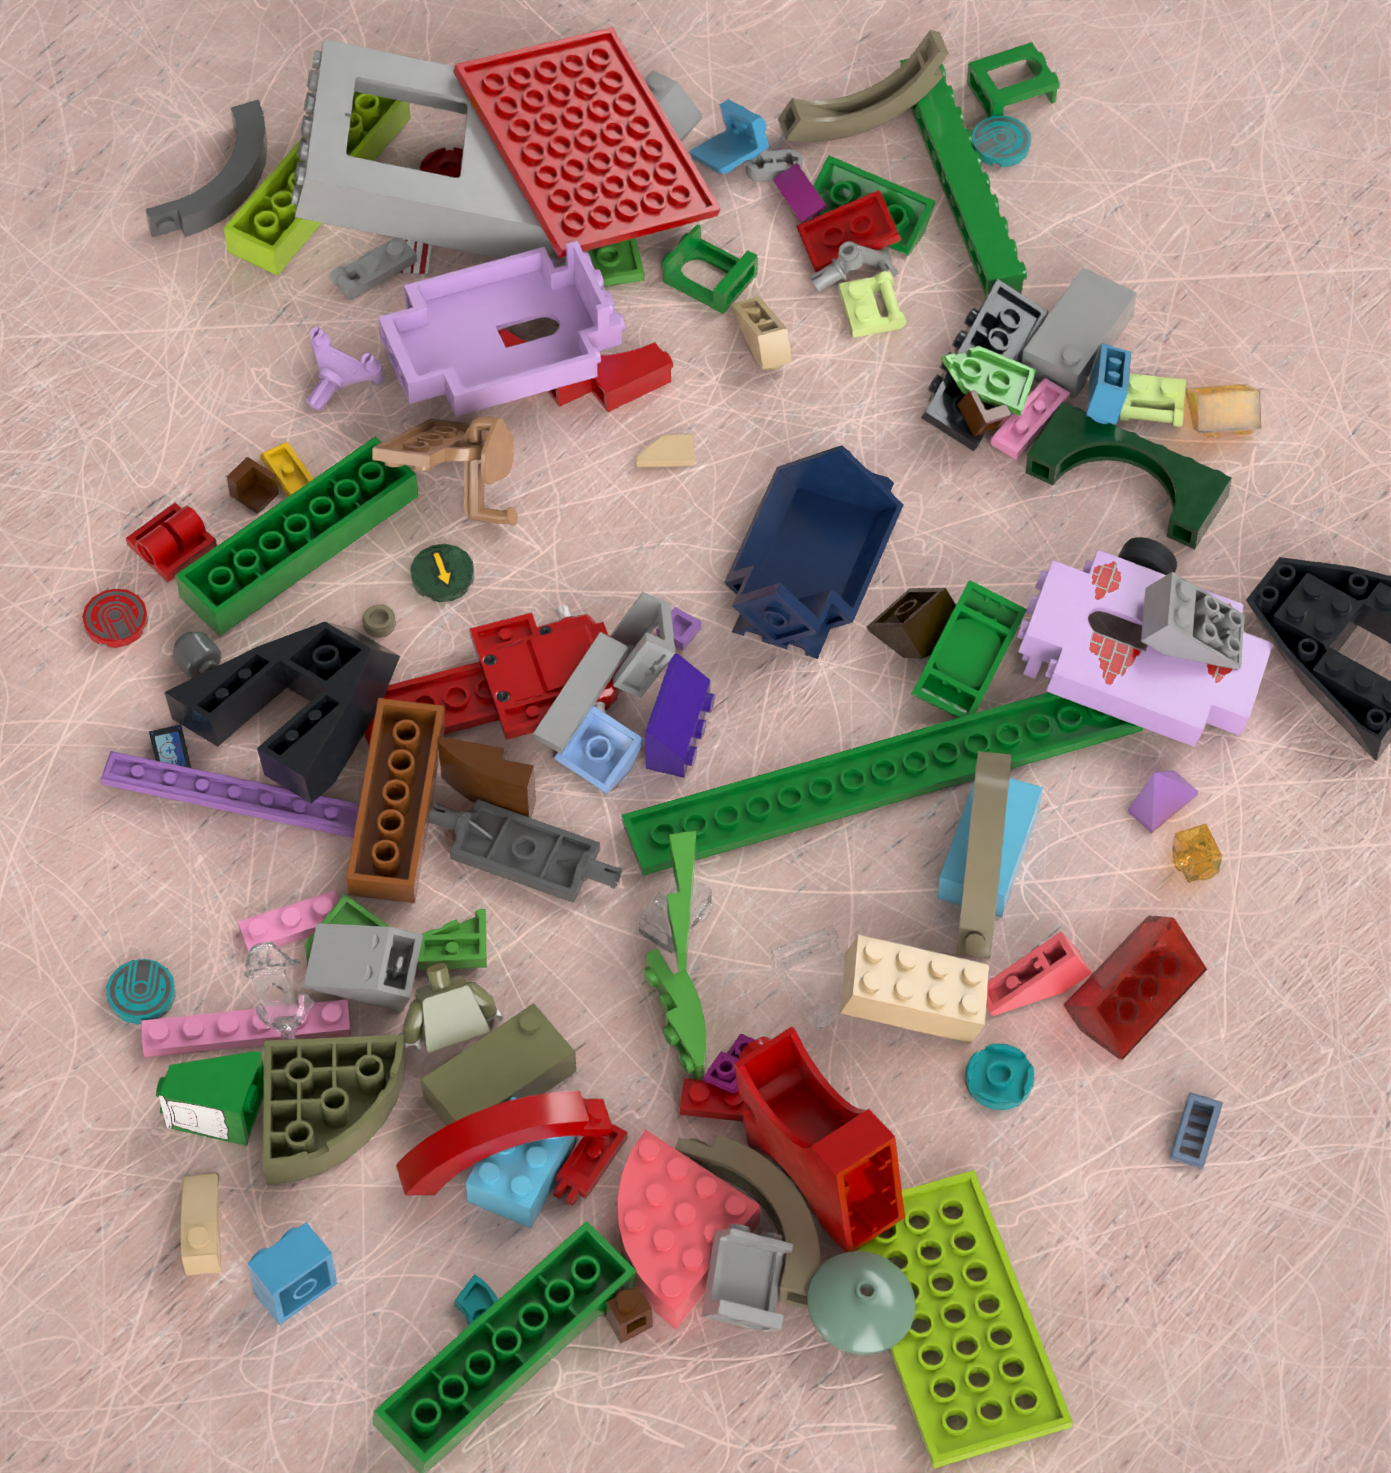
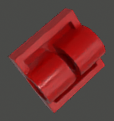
(172, 540)

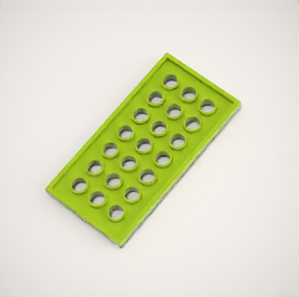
(1012, 1317)

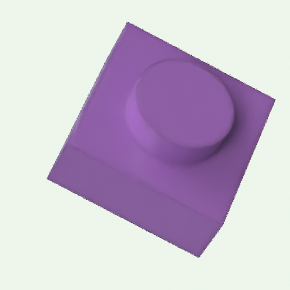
(684, 628)

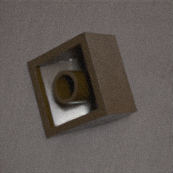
(914, 621)

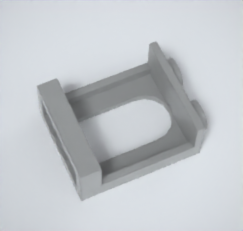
(646, 652)

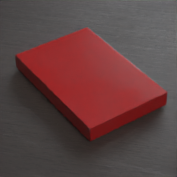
(860, 221)

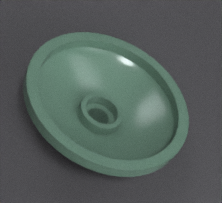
(856, 1321)

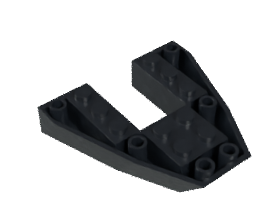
(1309, 617)
(325, 664)

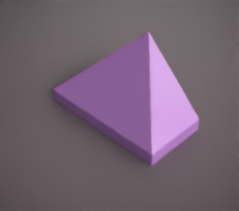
(1161, 799)

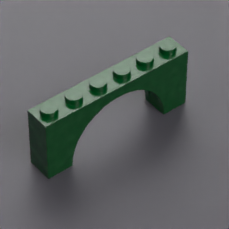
(1077, 439)

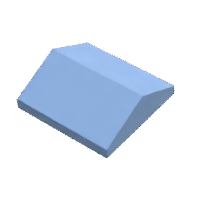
(601, 750)

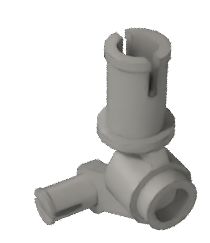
(851, 258)

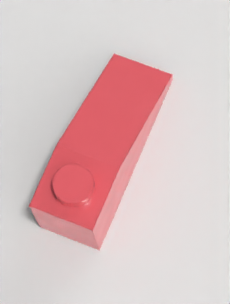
(1037, 976)

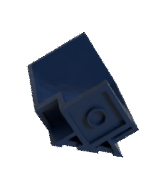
(812, 549)

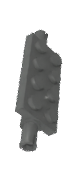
(524, 849)

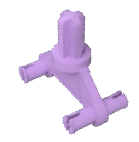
(338, 369)

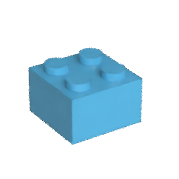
(292, 1272)

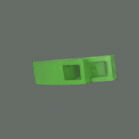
(682, 1010)

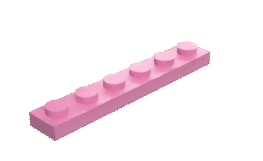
(237, 1029)

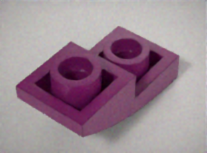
(799, 193)
(722, 1069)

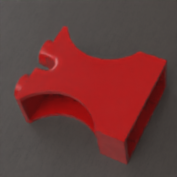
(829, 1147)

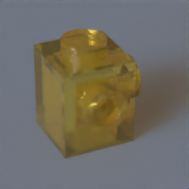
(1196, 853)

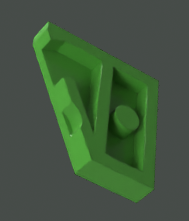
(456, 944)

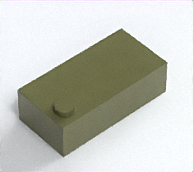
(513, 1060)

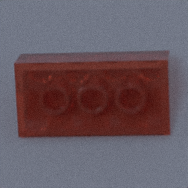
(1136, 985)

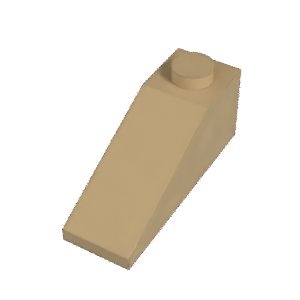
(763, 333)
(200, 1224)

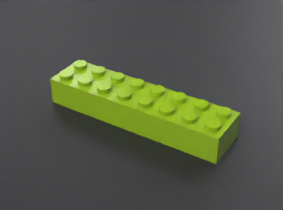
(266, 225)

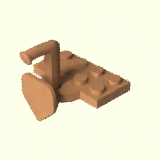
(484, 457)

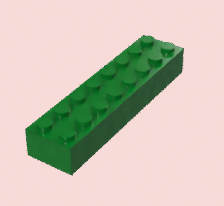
(294, 538)
(503, 1348)

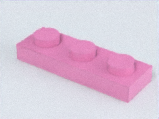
(1039, 408)
(288, 922)

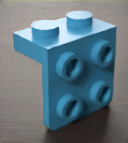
(738, 143)

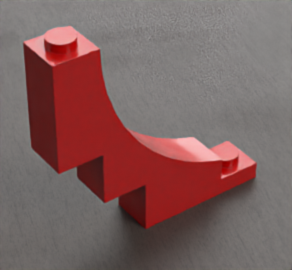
(619, 375)

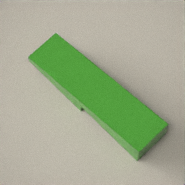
(679, 904)

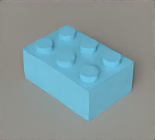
(519, 1178)

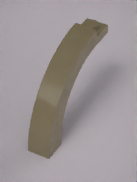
(872, 106)
(984, 854)
(779, 1199)

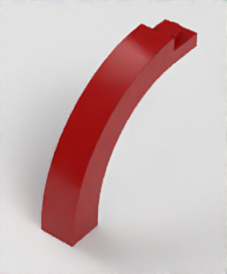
(495, 1129)

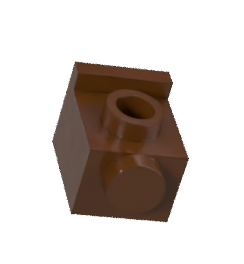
(625, 1308)

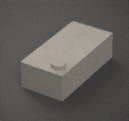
(1071, 335)

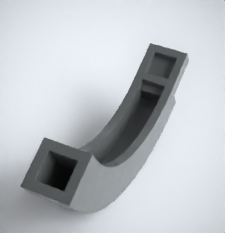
(227, 189)

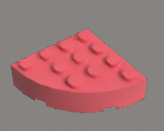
(669, 1223)

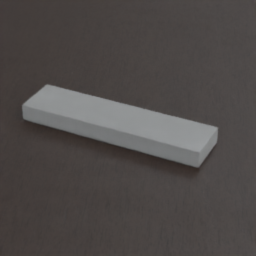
(580, 692)

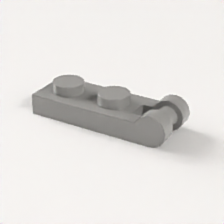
(373, 268)

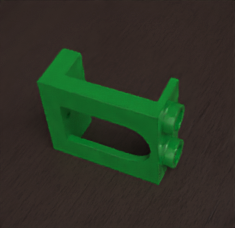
(995, 100)
(691, 247)

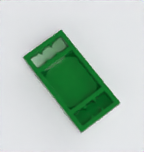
(969, 651)

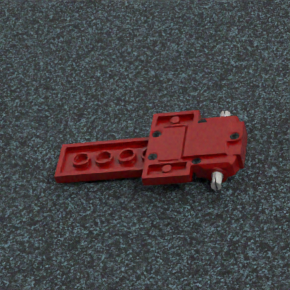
(515, 677)

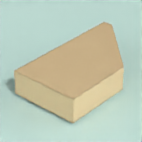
(668, 452)

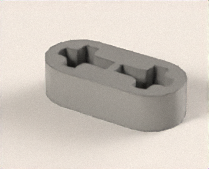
(773, 164)

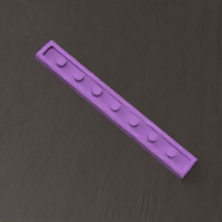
(229, 794)

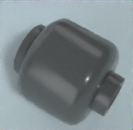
(196, 653)

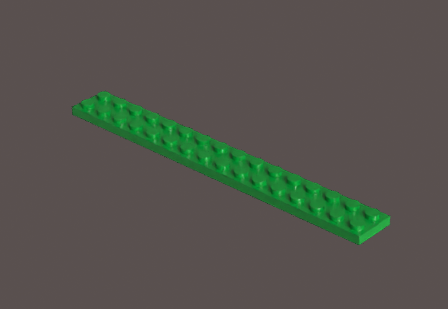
(866, 777)

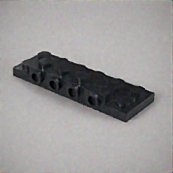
(1000, 325)

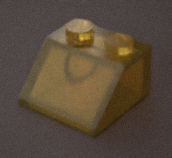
(1224, 409)

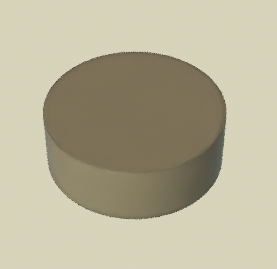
(379, 621)

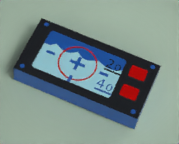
(170, 746)

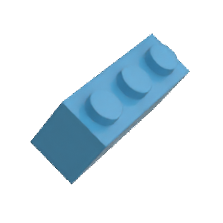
(1108, 384)

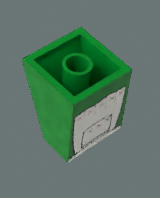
(214, 1096)

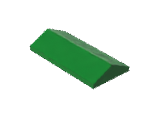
(843, 183)

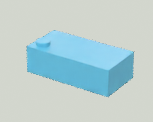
(1020, 818)

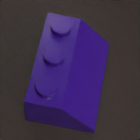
(678, 718)

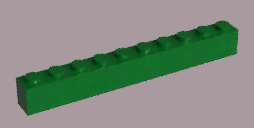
(967, 188)

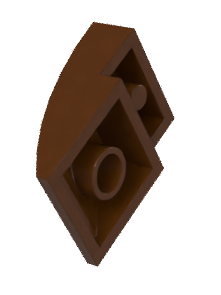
(485, 775)

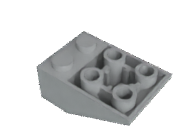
(1191, 623)
(364, 963)

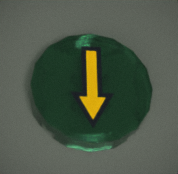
(442, 572)

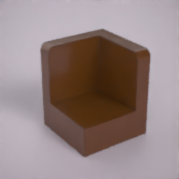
(980, 415)
(252, 485)

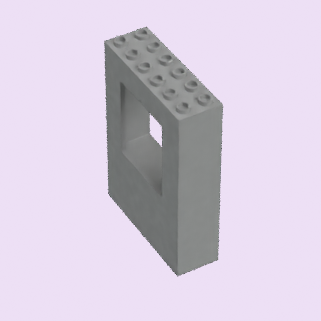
(470, 213)

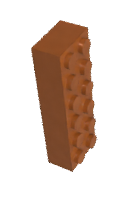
(396, 801)

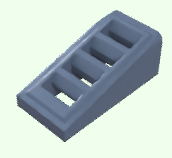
(1204, 1105)

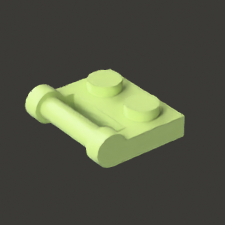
(862, 308)
(1157, 394)

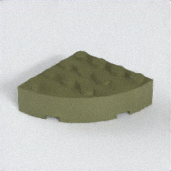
(326, 1100)

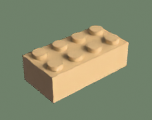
(914, 989)

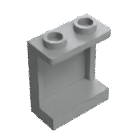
(745, 1278)

